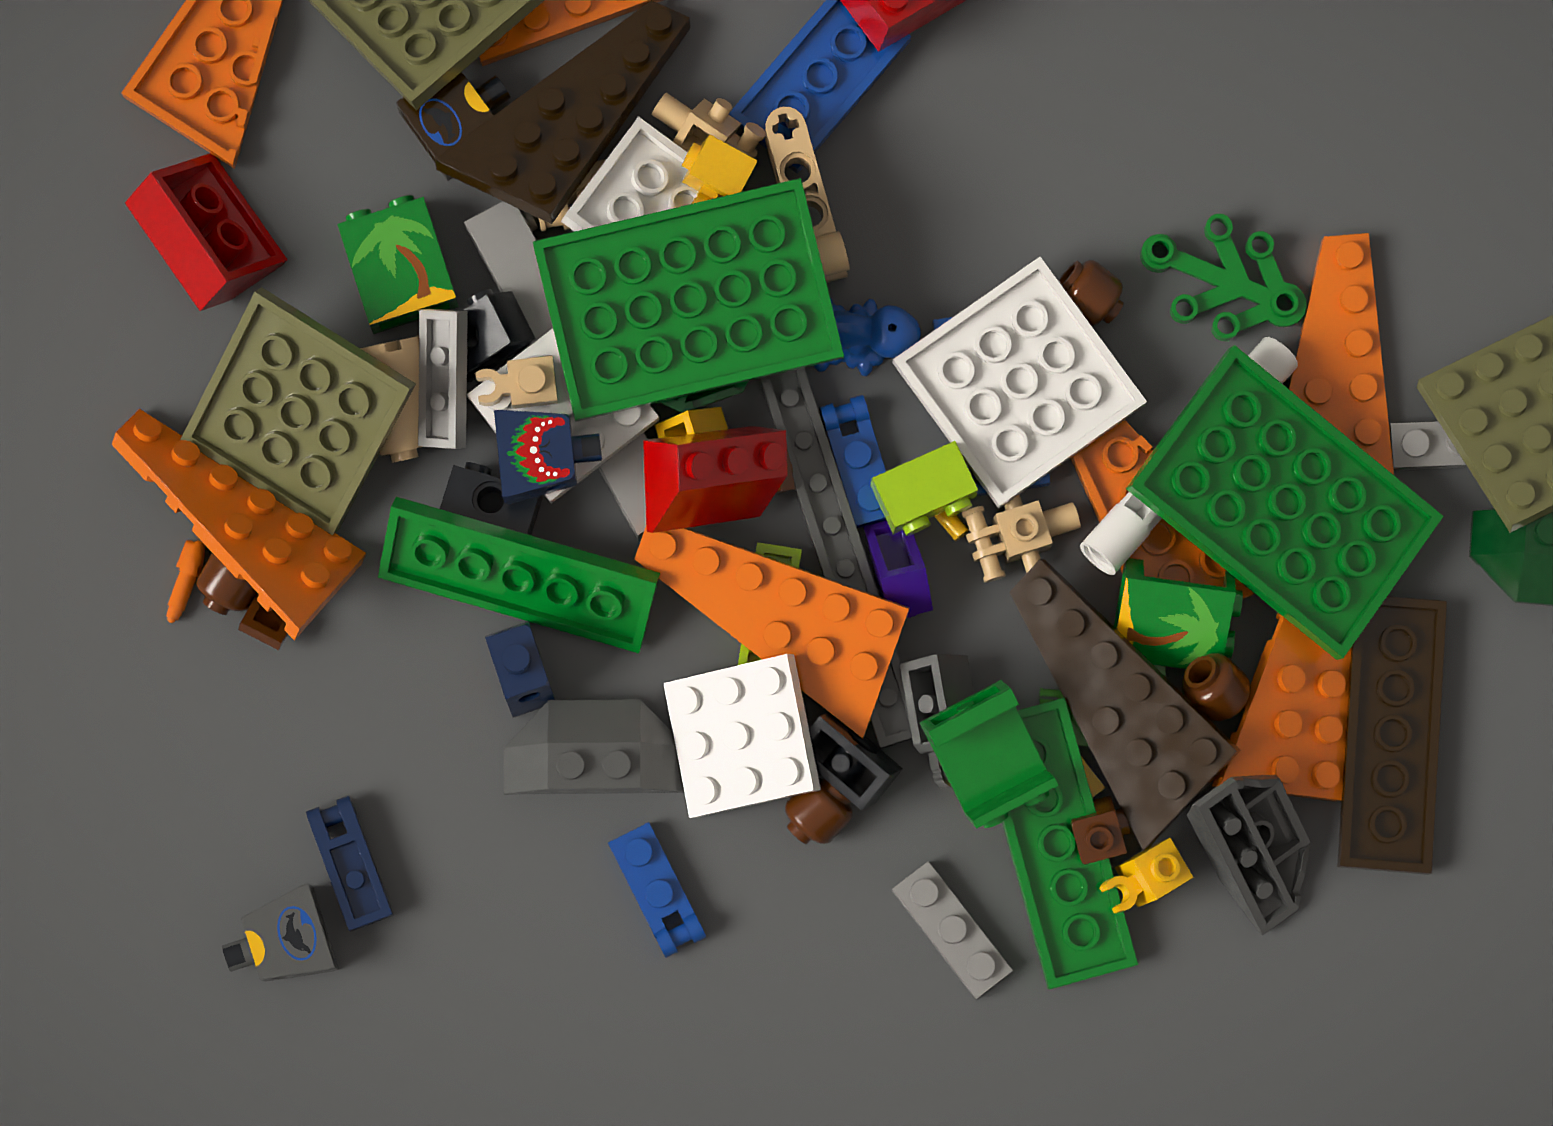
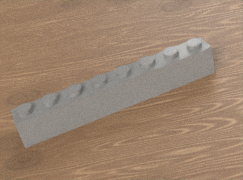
(506, 247)

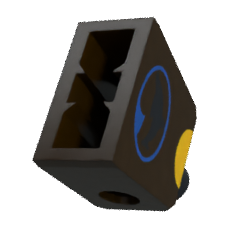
(452, 113)

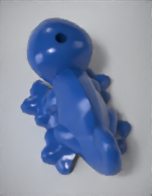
(885, 330)

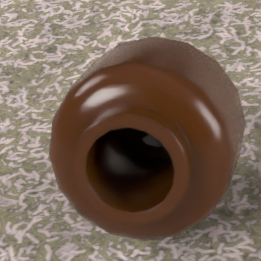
(1093, 291)
(222, 589)
(1216, 686)
(818, 814)

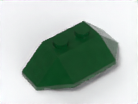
(1515, 560)

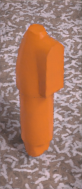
(190, 567)

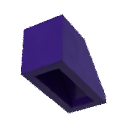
(898, 568)

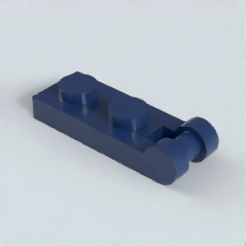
(350, 865)

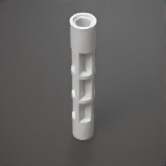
(1132, 520)

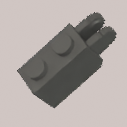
(930, 688)

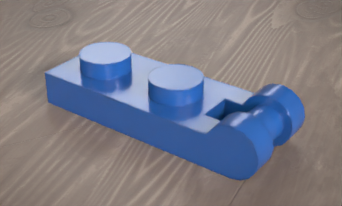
(855, 457)
(656, 887)

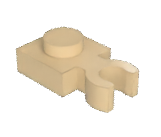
(528, 383)

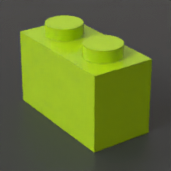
(925, 489)

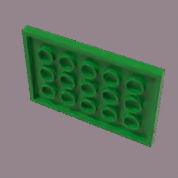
(688, 299)
(1285, 502)

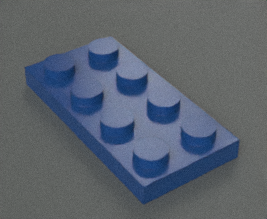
(819, 75)

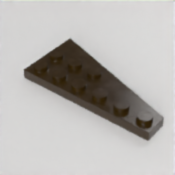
(558, 129)
(1136, 722)

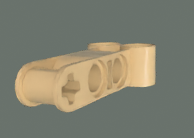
(800, 151)

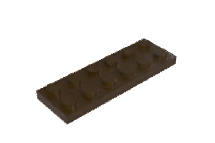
(1393, 739)

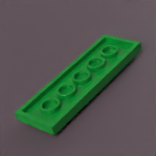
(518, 574)
(1062, 896)

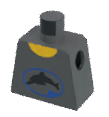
(284, 939)

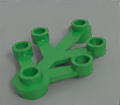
(1230, 282)

